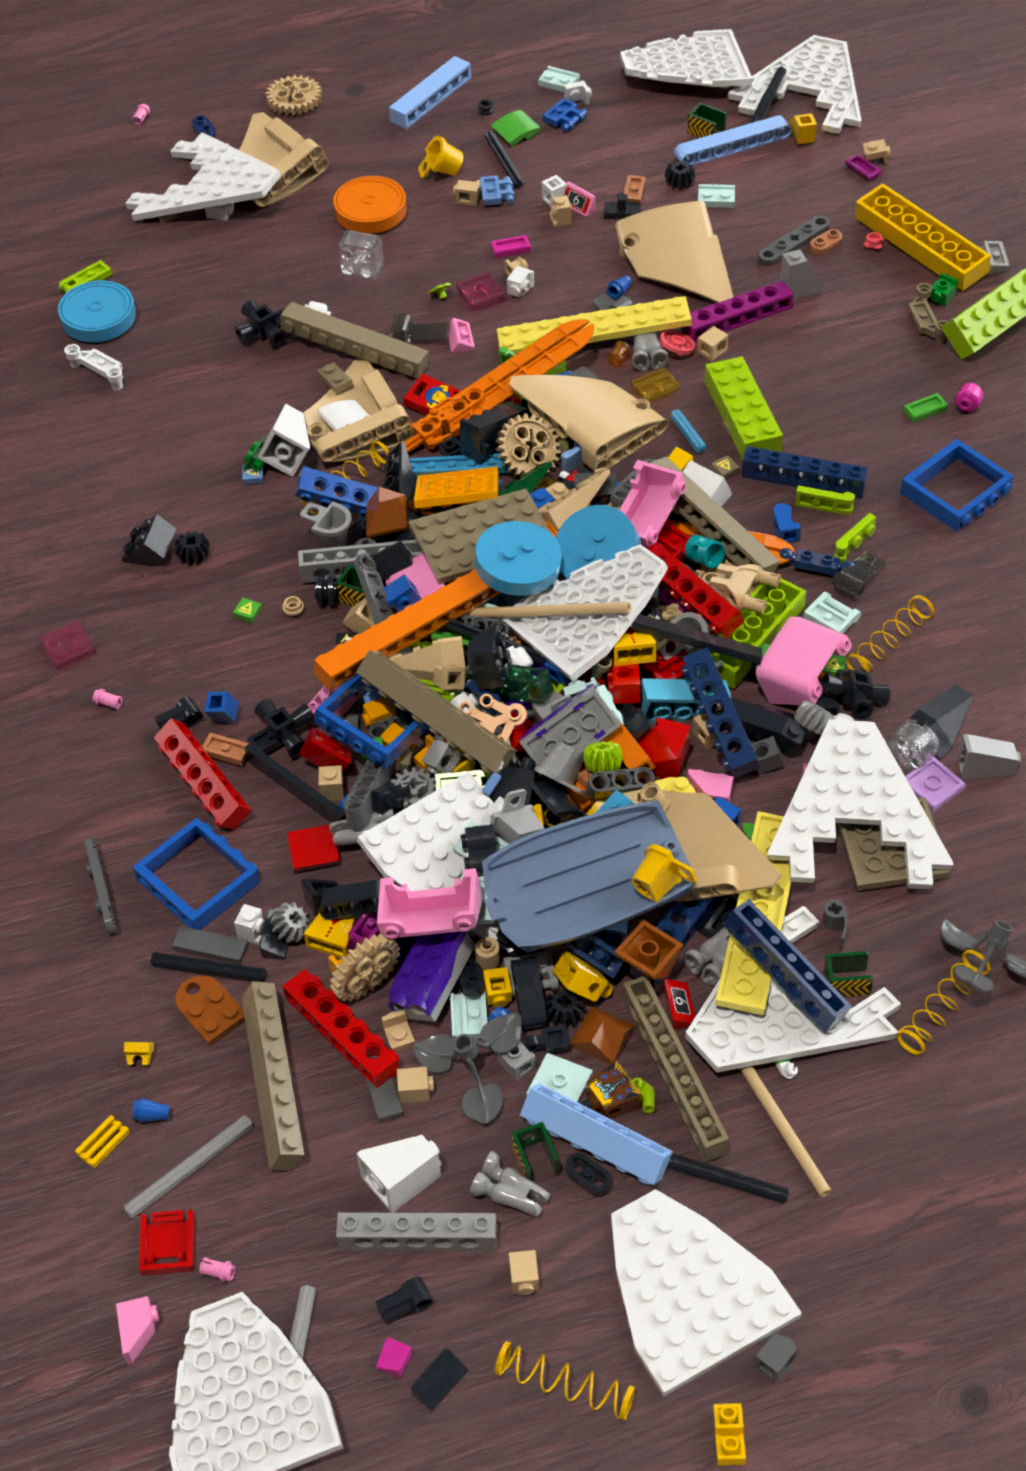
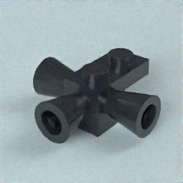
(263, 323)
(856, 690)
(280, 727)

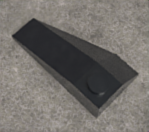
(399, 472)
(945, 716)
(634, 720)
(768, 722)

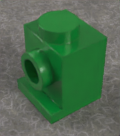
(944, 289)

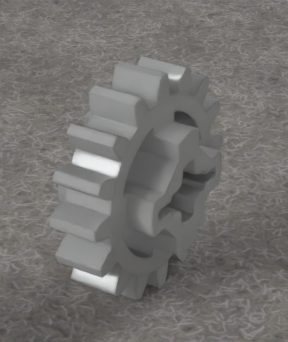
(420, 785)

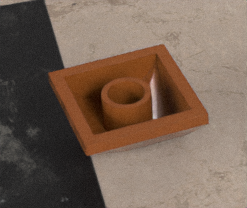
(386, 513)
(650, 950)
(602, 1035)

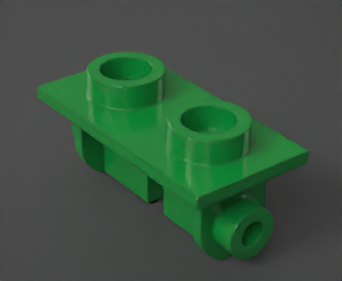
(251, 457)

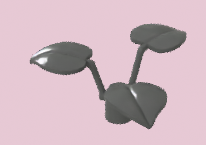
(997, 937)
(437, 1052)

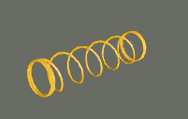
(377, 457)
(863, 660)
(915, 1036)
(501, 1366)

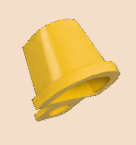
(441, 158)
(660, 873)

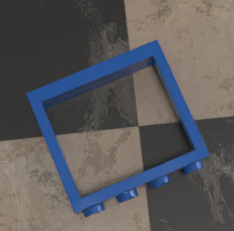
(913, 490)
(355, 738)
(220, 902)

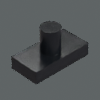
(621, 208)

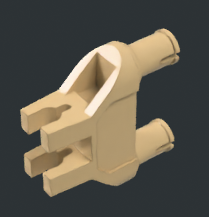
(739, 584)

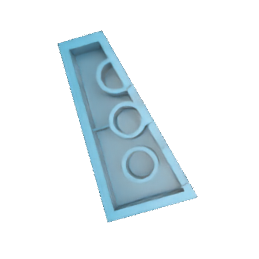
(669, 699)

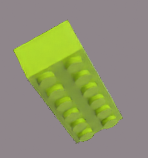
(988, 316)
(742, 405)
(760, 628)

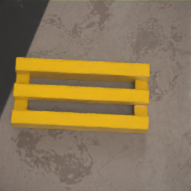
(99, 1139)

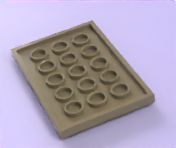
(451, 536)

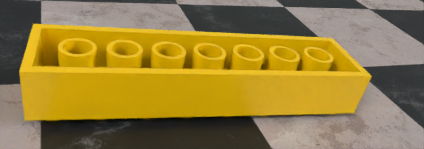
(922, 236)

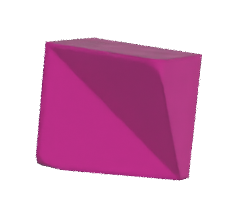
(394, 1358)

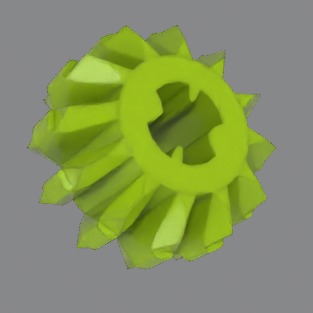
(602, 756)

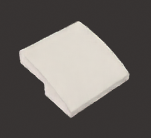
(342, 413)

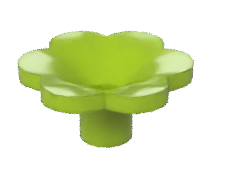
(440, 290)

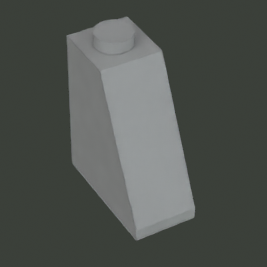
(799, 275)
(986, 758)

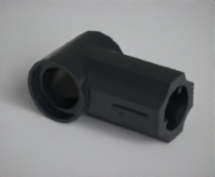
(185, 712)
(410, 1297)

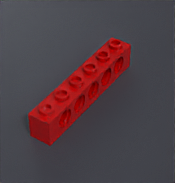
(693, 591)
(624, 682)
(202, 774)
(376, 1070)

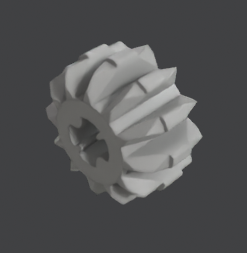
(813, 717)
(290, 922)

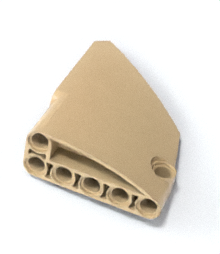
(285, 150)
(676, 248)
(593, 413)
(385, 422)
(712, 843)

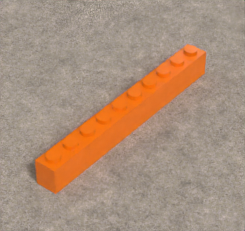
(403, 628)

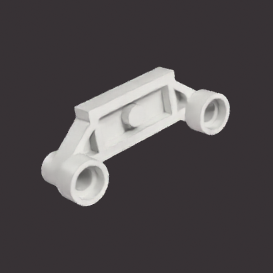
(97, 362)

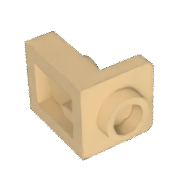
(397, 1031)

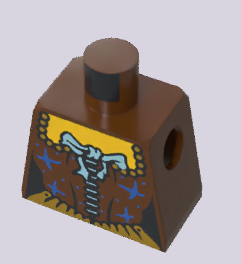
(612, 1092)

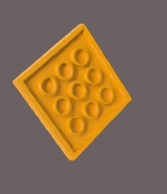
(456, 487)

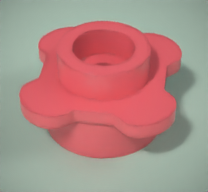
(874, 241)

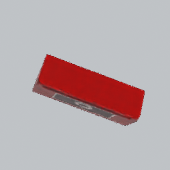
(679, 1003)

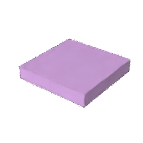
(935, 784)

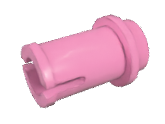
(142, 112)
(107, 699)
(217, 1269)

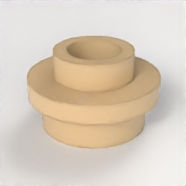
(292, 606)

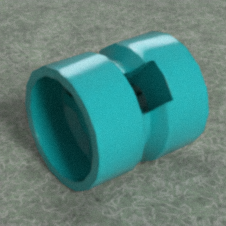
(704, 551)

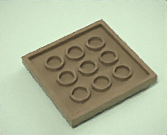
(877, 864)

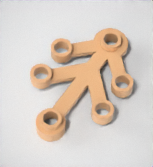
(491, 722)

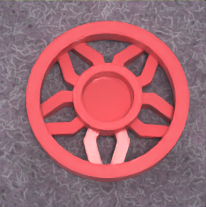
(676, 342)

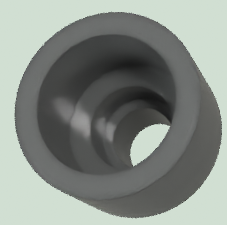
(354, 720)

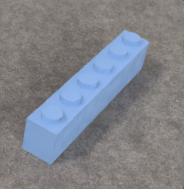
(430, 92)
(596, 1134)

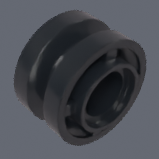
(326, 590)

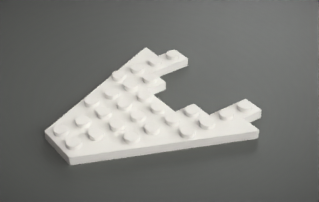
(816, 68)
(223, 179)
(857, 782)
(745, 1039)

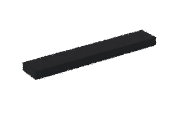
(697, 639)
(293, 784)

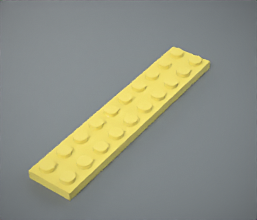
(607, 323)
(743, 980)

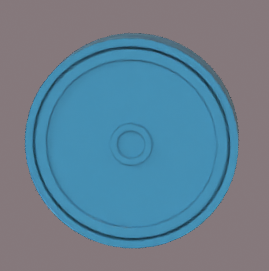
(97, 311)
(594, 535)
(517, 558)

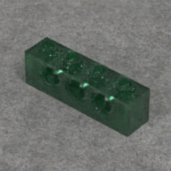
(522, 684)

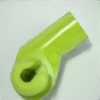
(648, 1094)

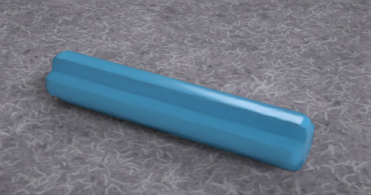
(688, 431)

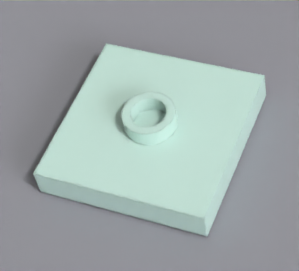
(562, 1077)

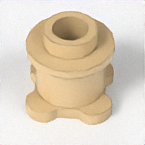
(510, 266)
(669, 612)

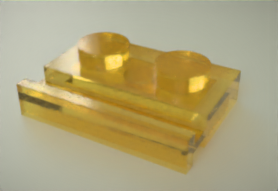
(655, 385)

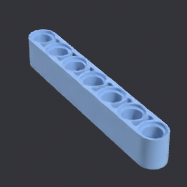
(733, 140)

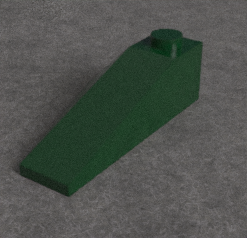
(528, 480)

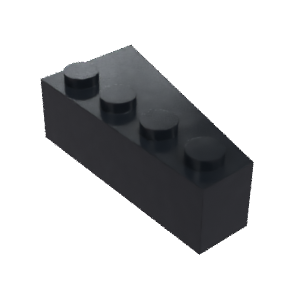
(481, 431)

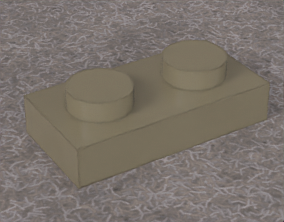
(335, 378)

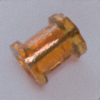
(619, 353)

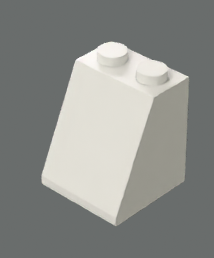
(286, 441)
(709, 482)
(400, 1169)

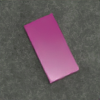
(510, 246)

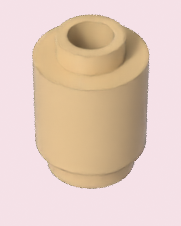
(487, 953)

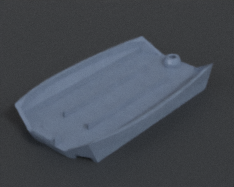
(577, 876)

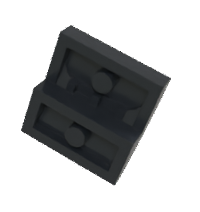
(558, 800)

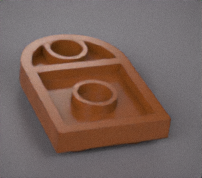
(211, 1010)

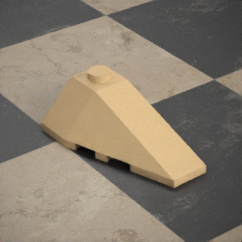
(573, 500)
(422, 661)

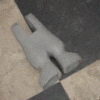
(648, 345)
(346, 836)
(712, 951)
(511, 1187)

